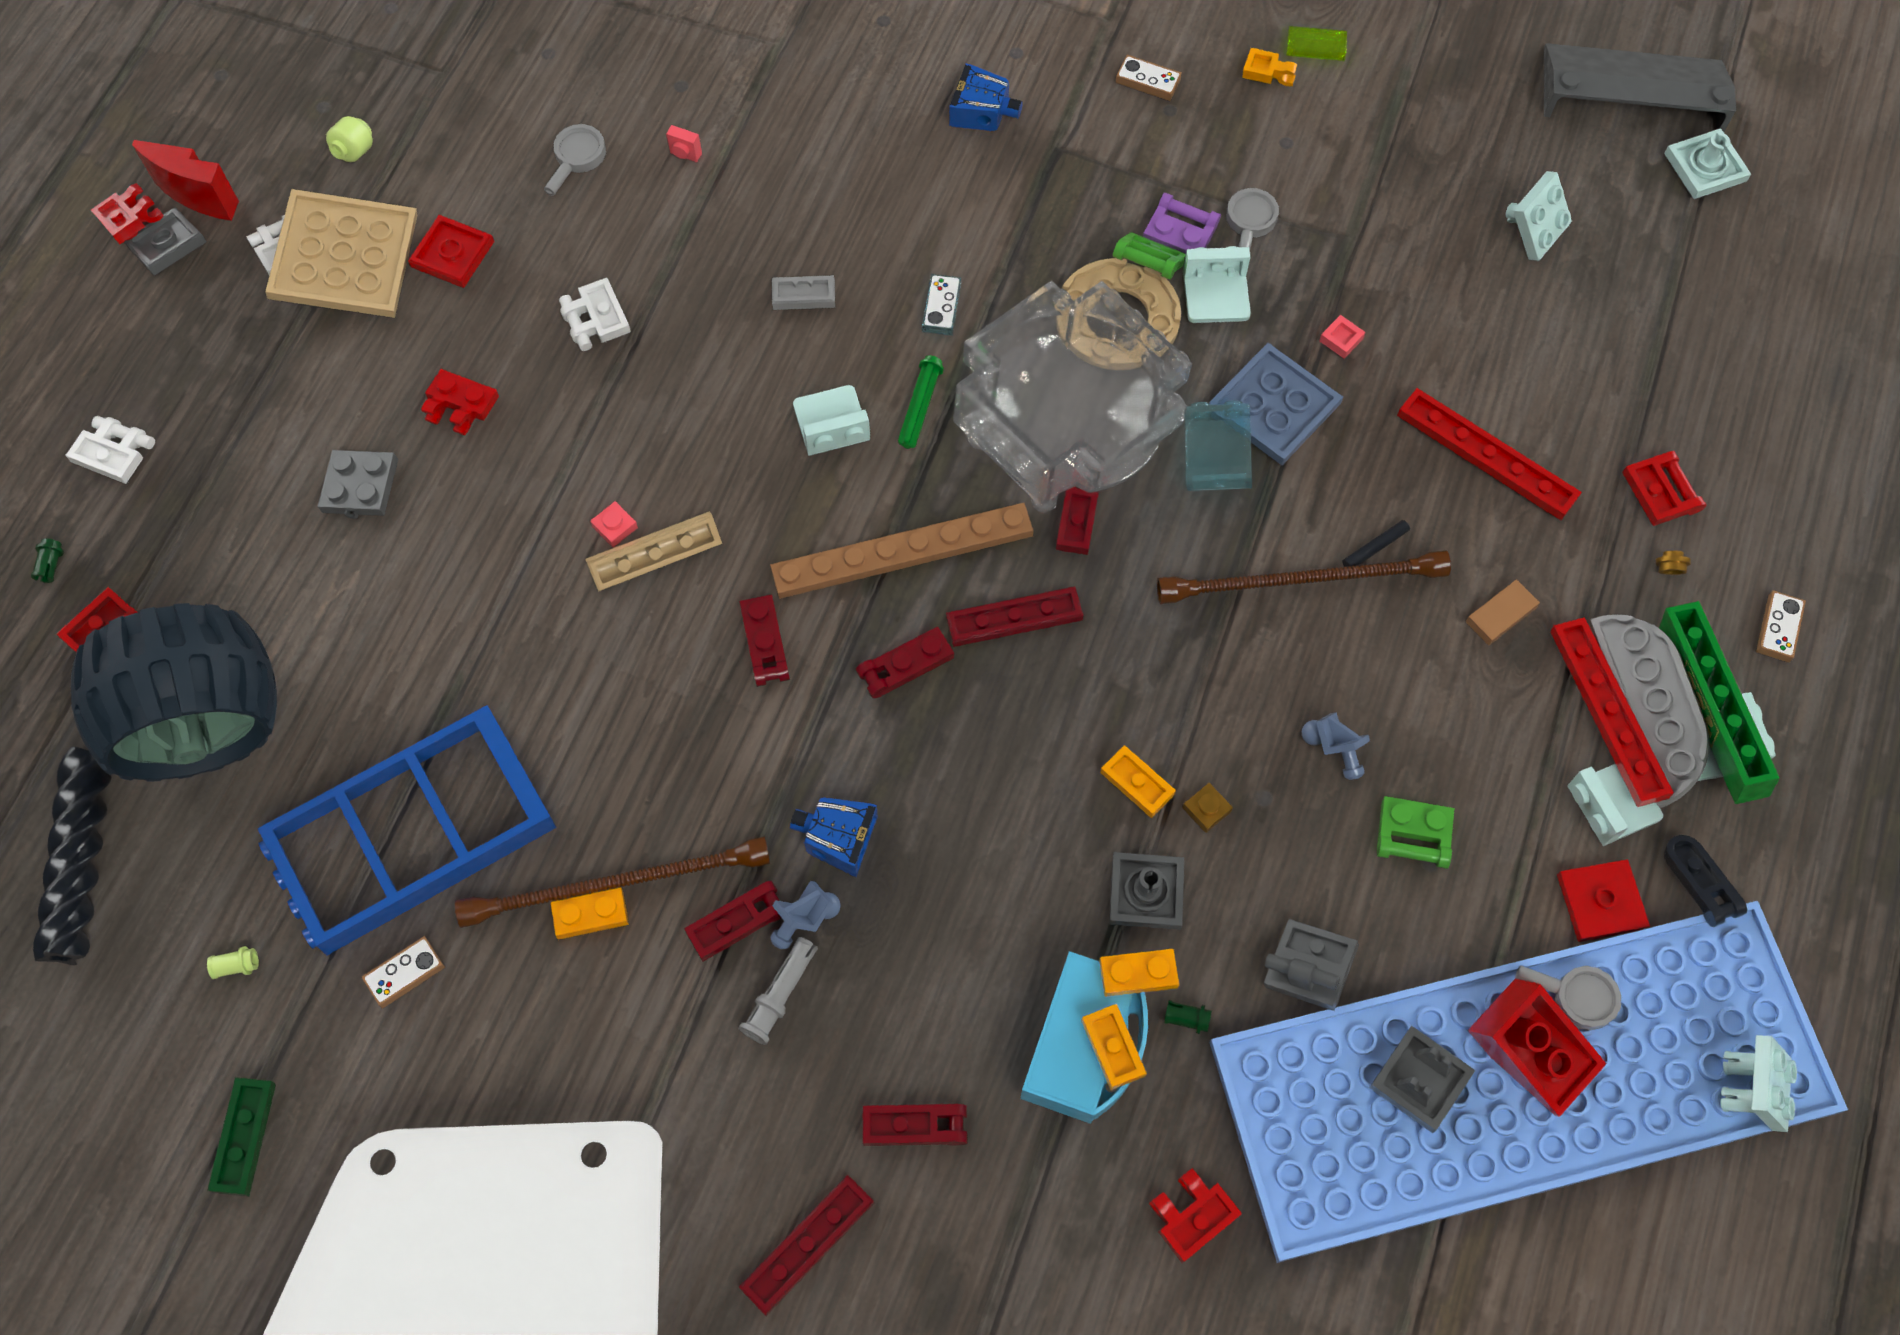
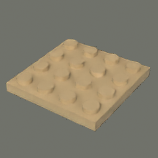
(342, 253)

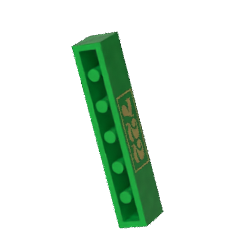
(1730, 726)

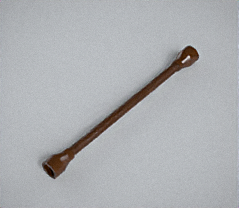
(1431, 565)
(475, 910)

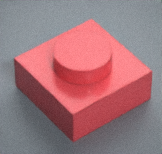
(684, 143)
(1342, 336)
(614, 524)

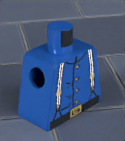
(981, 100)
(837, 831)

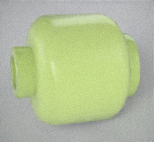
(349, 139)

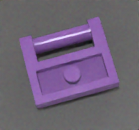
(1178, 233)

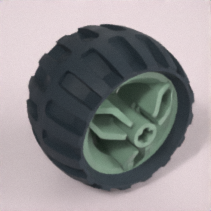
(173, 692)

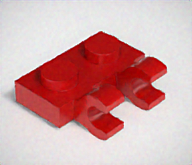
(125, 215)
(461, 394)
(1200, 1221)

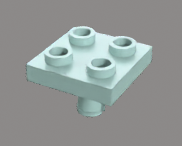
(1707, 163)
(1541, 215)

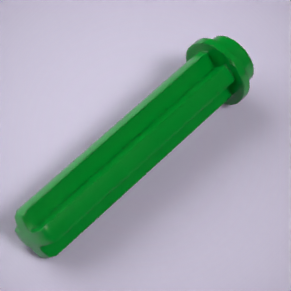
(930, 368)

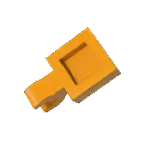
(1265, 66)

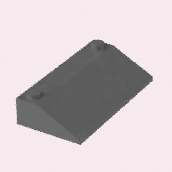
(1638, 80)

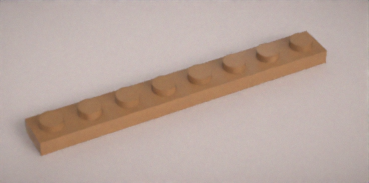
(901, 550)

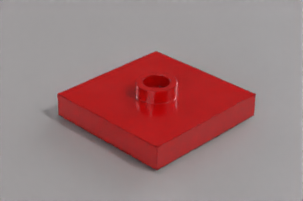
(451, 251)
(1603, 900)

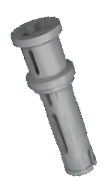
(771, 1004)

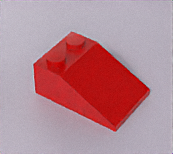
(1537, 1045)

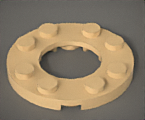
(1141, 282)

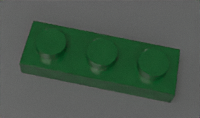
(241, 1137)

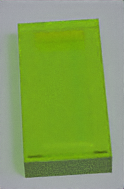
(1316, 43)

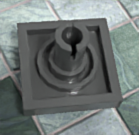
(1147, 890)

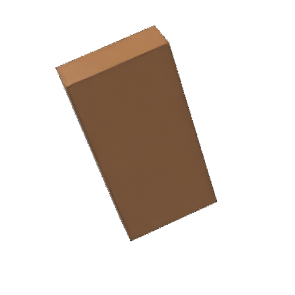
(1502, 612)

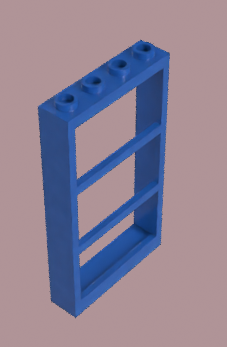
(431, 884)

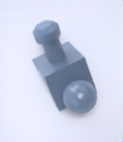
(1336, 739)
(804, 914)

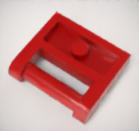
(1656, 492)

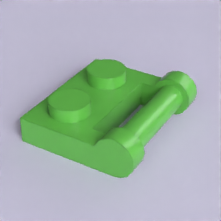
(1149, 254)
(1416, 822)

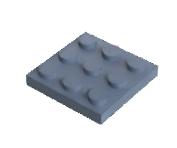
(1283, 402)

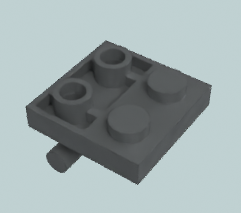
(1310, 964)

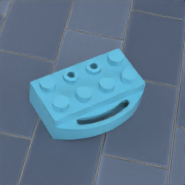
(1064, 1065)

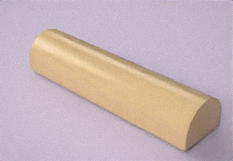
(653, 551)

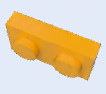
(1138, 781)
(589, 913)
(1139, 972)
(1113, 1046)

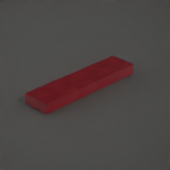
(1014, 616)
(806, 1245)

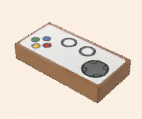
(1148, 77)
(1781, 626)
(403, 972)

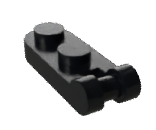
(1703, 880)

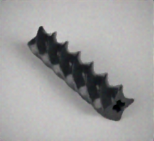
(69, 872)

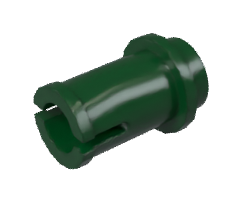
(46, 560)
(1188, 1016)

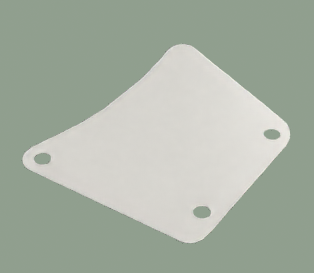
(485, 1236)

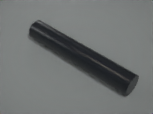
(1377, 544)

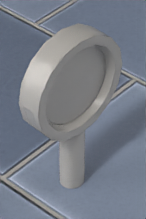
(577, 150)
(1252, 214)
(1583, 994)

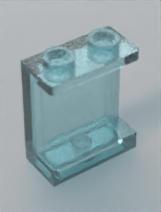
(1218, 446)

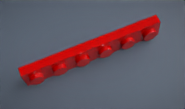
(1489, 454)
(1611, 712)

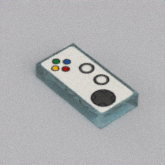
(941, 304)

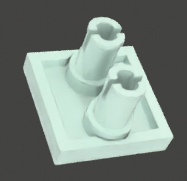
(1772, 1077)

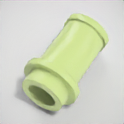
(243, 961)

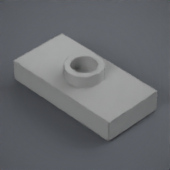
(803, 292)

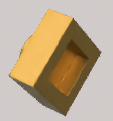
(1207, 807)

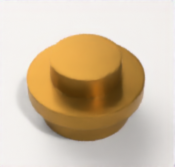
(1673, 563)

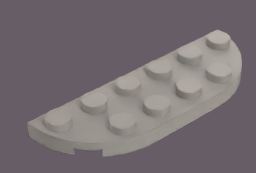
(1659, 696)

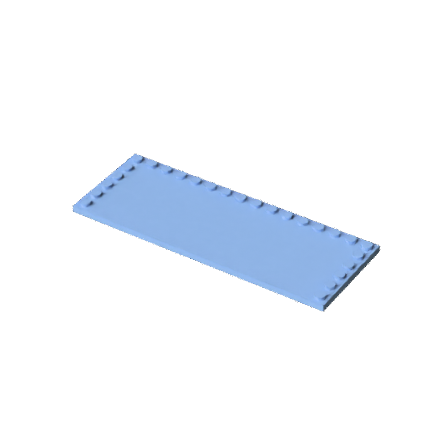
(1351, 1166)

